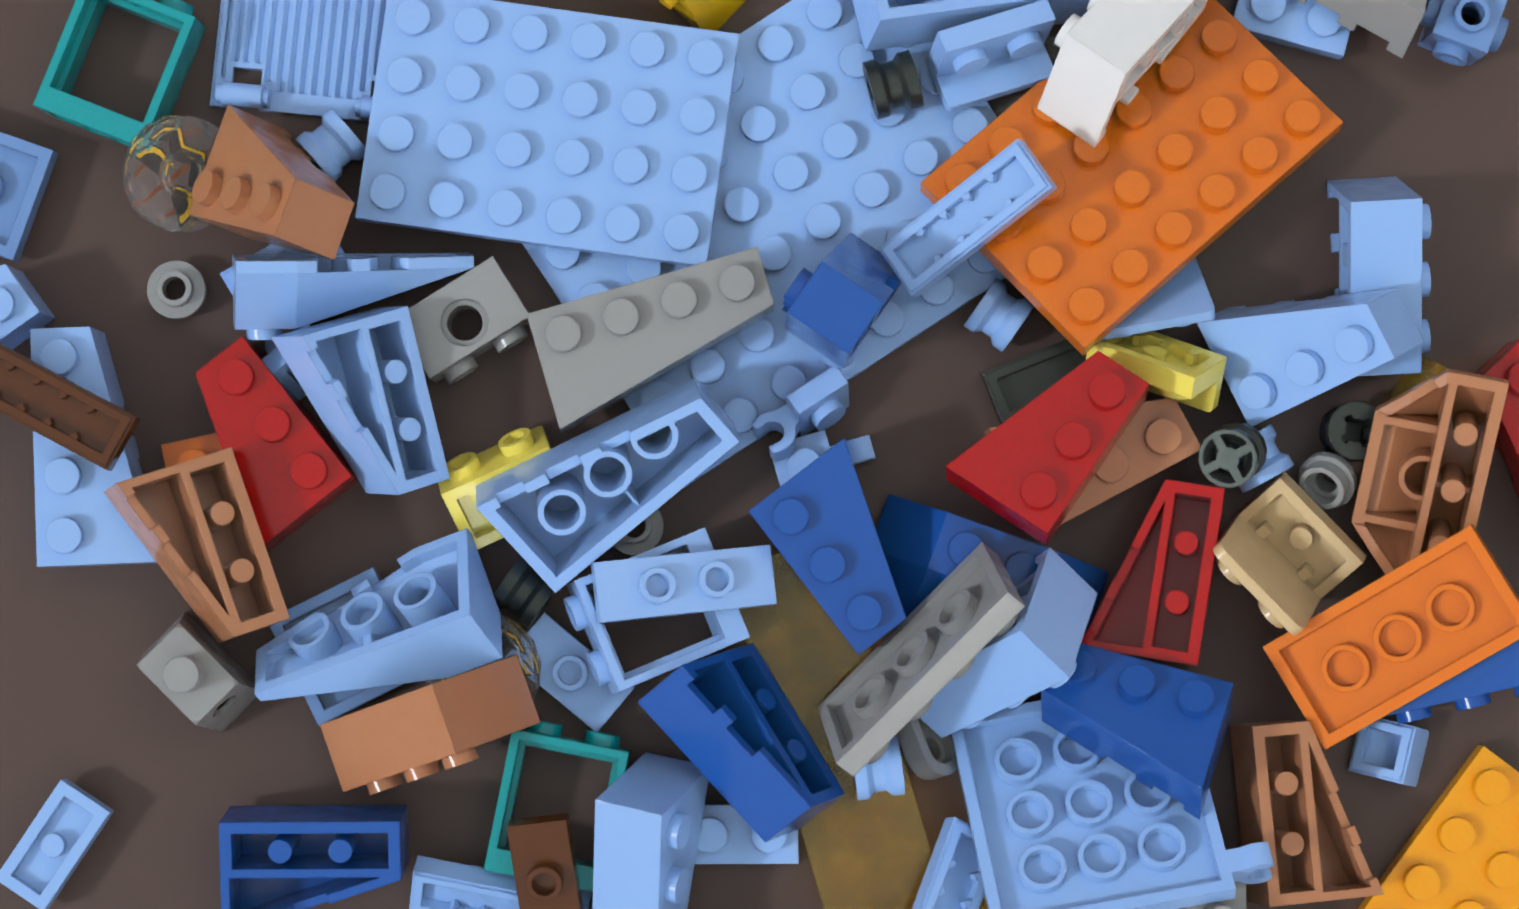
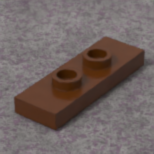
(63, 410)
(544, 862)

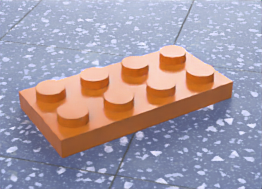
(1398, 637)

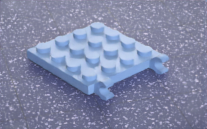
(1081, 830)

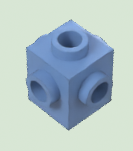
(1453, 38)

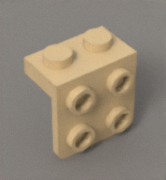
(1286, 553)

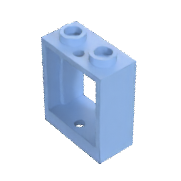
(603, 661)

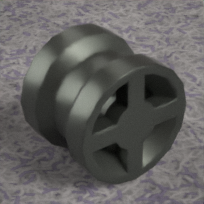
(893, 84)
(1344, 436)
(1222, 462)
(524, 593)

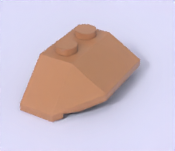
(1427, 464)

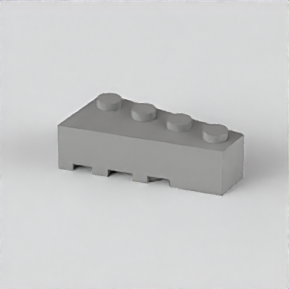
(632, 334)

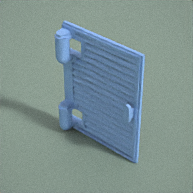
(308, 53)

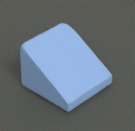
(1389, 752)

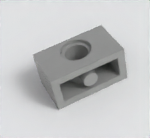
(481, 290)

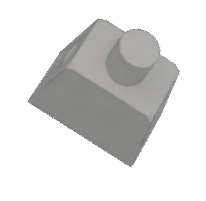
(198, 675)

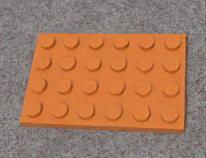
(1160, 186)

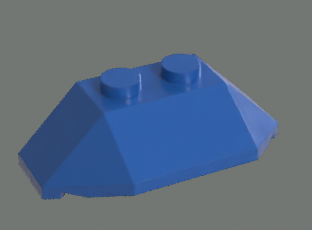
(929, 543)

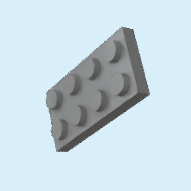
(919, 659)

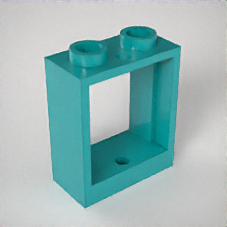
(55, 90)
(546, 736)

